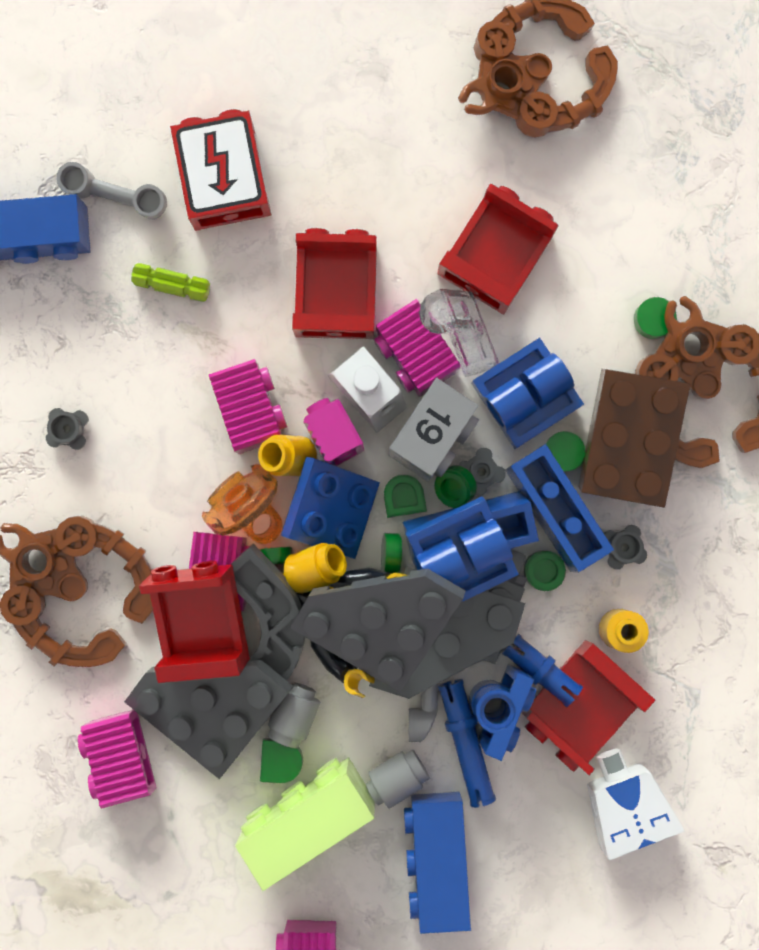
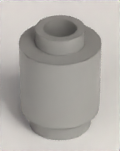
(294, 716)
(397, 779)

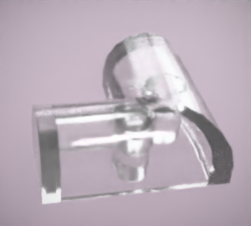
(459, 317)

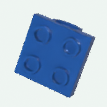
(528, 392)
(330, 507)
(465, 548)
(499, 728)

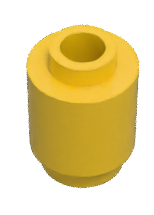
(285, 454)
(314, 567)
(612, 624)

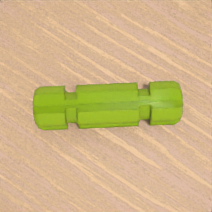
(170, 282)

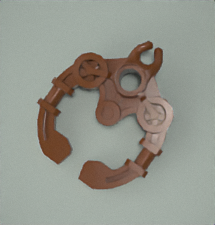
(523, 75)
(703, 371)
(63, 579)

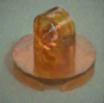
(243, 500)

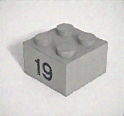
(433, 429)

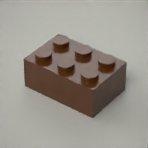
(633, 437)

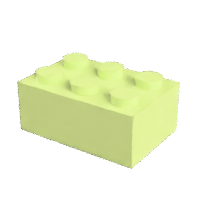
(305, 822)

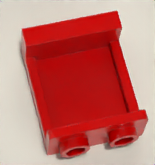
(498, 248)
(335, 284)
(197, 622)

